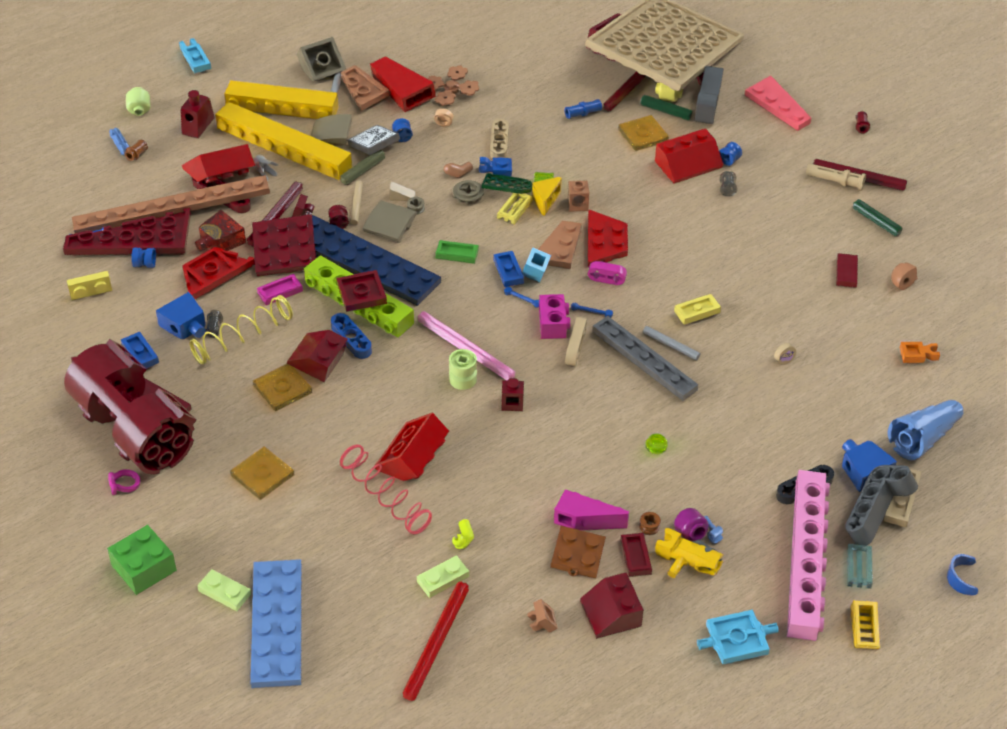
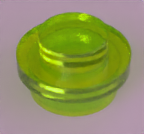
(656, 444)

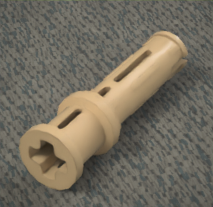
(844, 177)

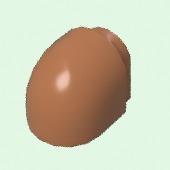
(904, 275)

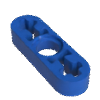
(352, 343)

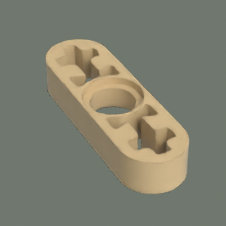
(495, 134)
(576, 341)

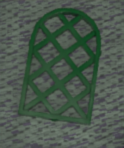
(506, 179)

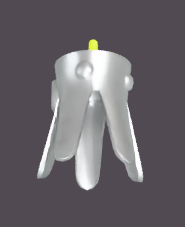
(261, 164)

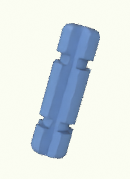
(119, 140)

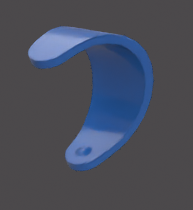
(953, 579)

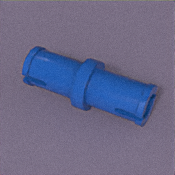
(583, 108)

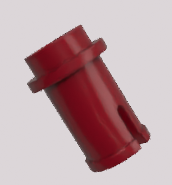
(862, 124)

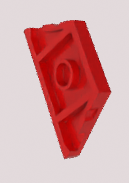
(606, 238)
(213, 269)

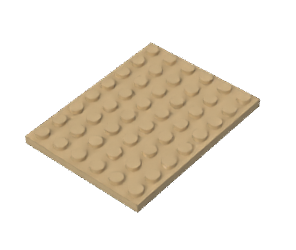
(664, 41)

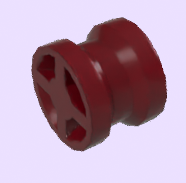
(338, 216)

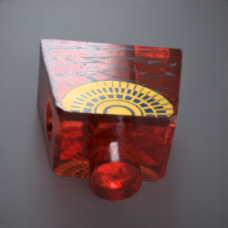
(220, 232)

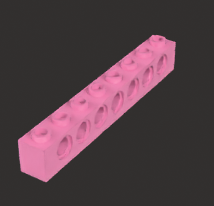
(806, 539)

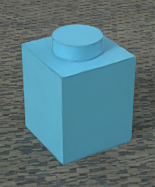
(536, 264)

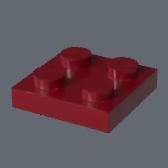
(361, 290)

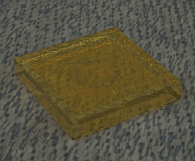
(643, 132)
(282, 387)
(262, 473)

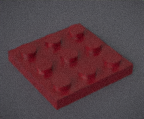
(283, 245)

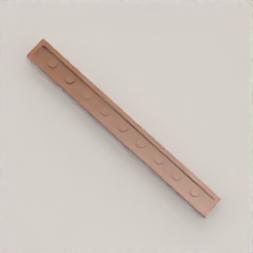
(158, 207)

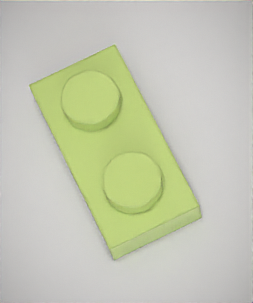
(442, 576)
(224, 590)

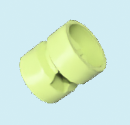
(462, 369)

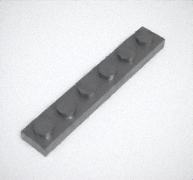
(645, 358)

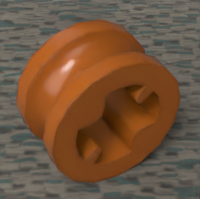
(650, 529)

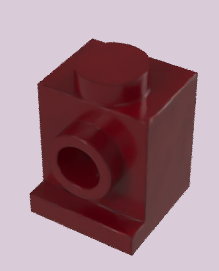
(514, 390)

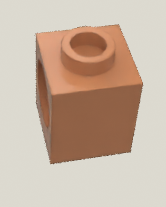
(578, 196)

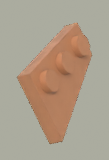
(363, 87)

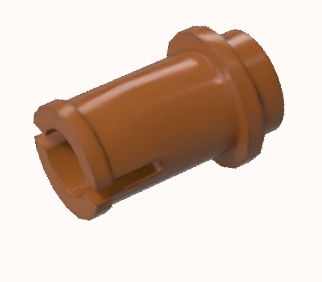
(132, 153)

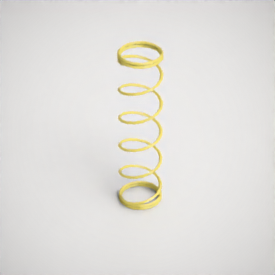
(203, 351)

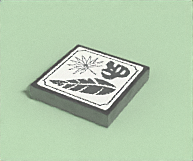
(373, 139)

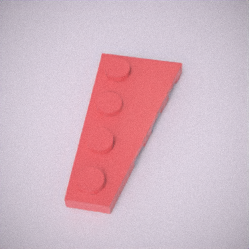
(777, 101)

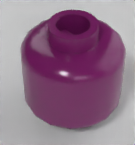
(691, 524)

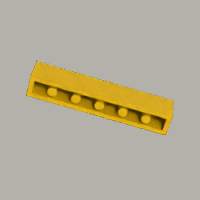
(282, 100)

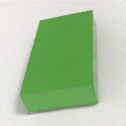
(457, 251)

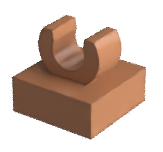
(544, 616)

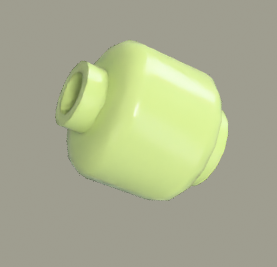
(138, 101)

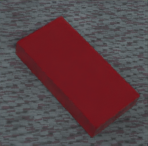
(847, 270)
(636, 554)

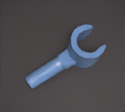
(714, 534)

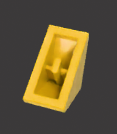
(546, 193)

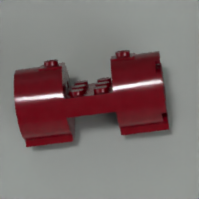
(147, 428)

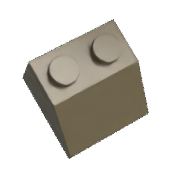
(321, 59)

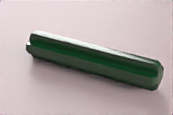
(666, 107)
(877, 217)

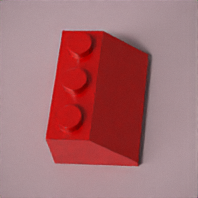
(688, 155)
(220, 164)
(413, 447)

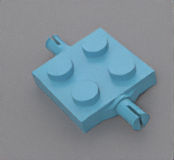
(737, 636)

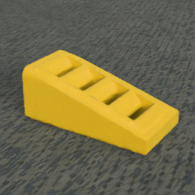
(865, 607)

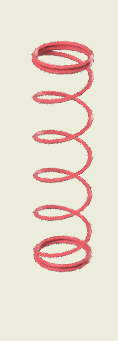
(416, 513)

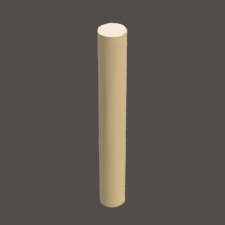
(356, 203)

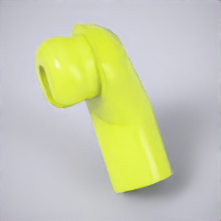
(466, 535)

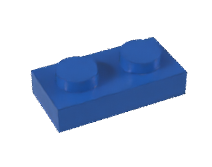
(508, 268)
(140, 349)

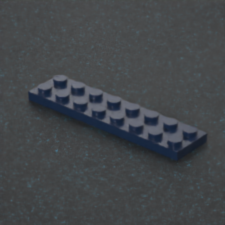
(361, 256)

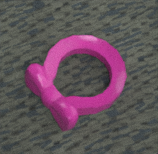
(112, 477)

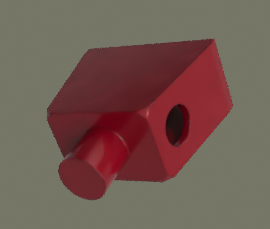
(196, 114)

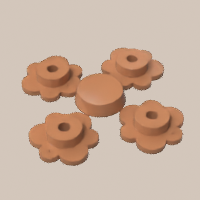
(452, 87)

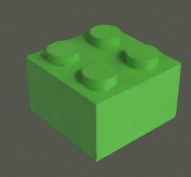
(142, 559)

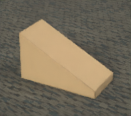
(400, 192)

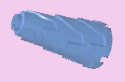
(922, 428)

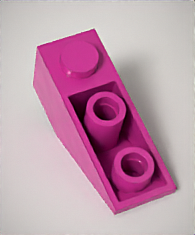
(588, 514)

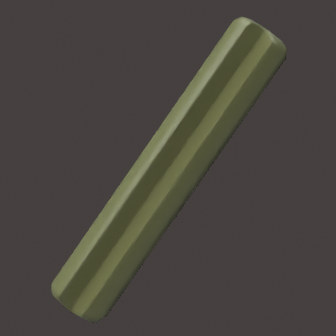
(362, 167)

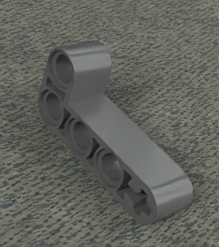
(709, 95)
(875, 499)

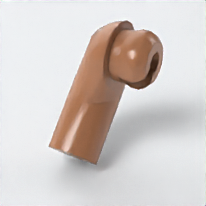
(457, 170)

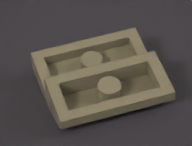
(332, 128)
(389, 221)

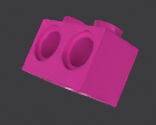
(553, 316)

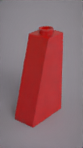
(404, 85)

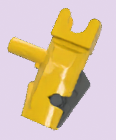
(690, 553)

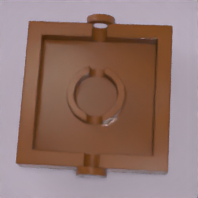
(578, 552)

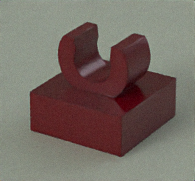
(302, 208)

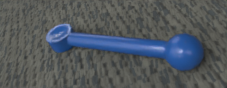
(508, 291)
(574, 306)

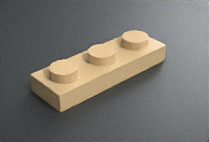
(901, 506)

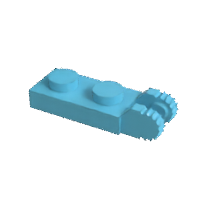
(195, 56)

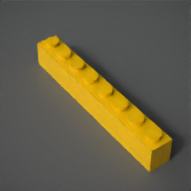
(283, 140)

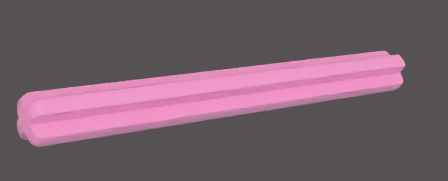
(463, 343)

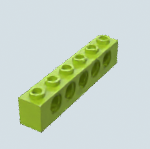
(392, 317)

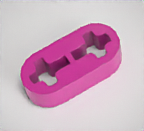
(607, 273)

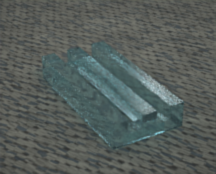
(850, 574)

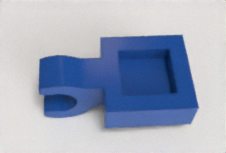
(497, 166)

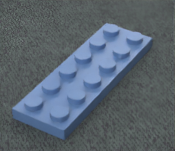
(276, 624)

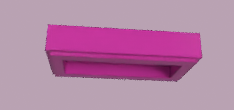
(285, 287)

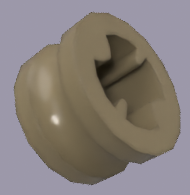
(416, 201)

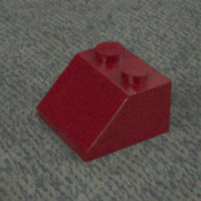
(318, 353)
(612, 606)

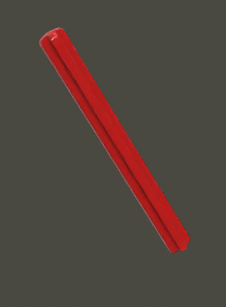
(435, 641)

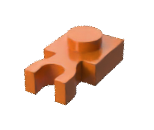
(917, 353)

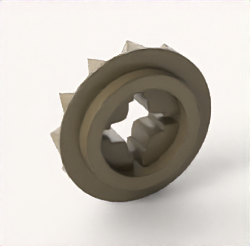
(462, 188)

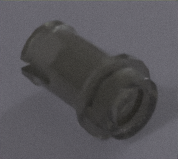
(214, 319)

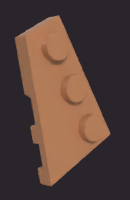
(562, 244)

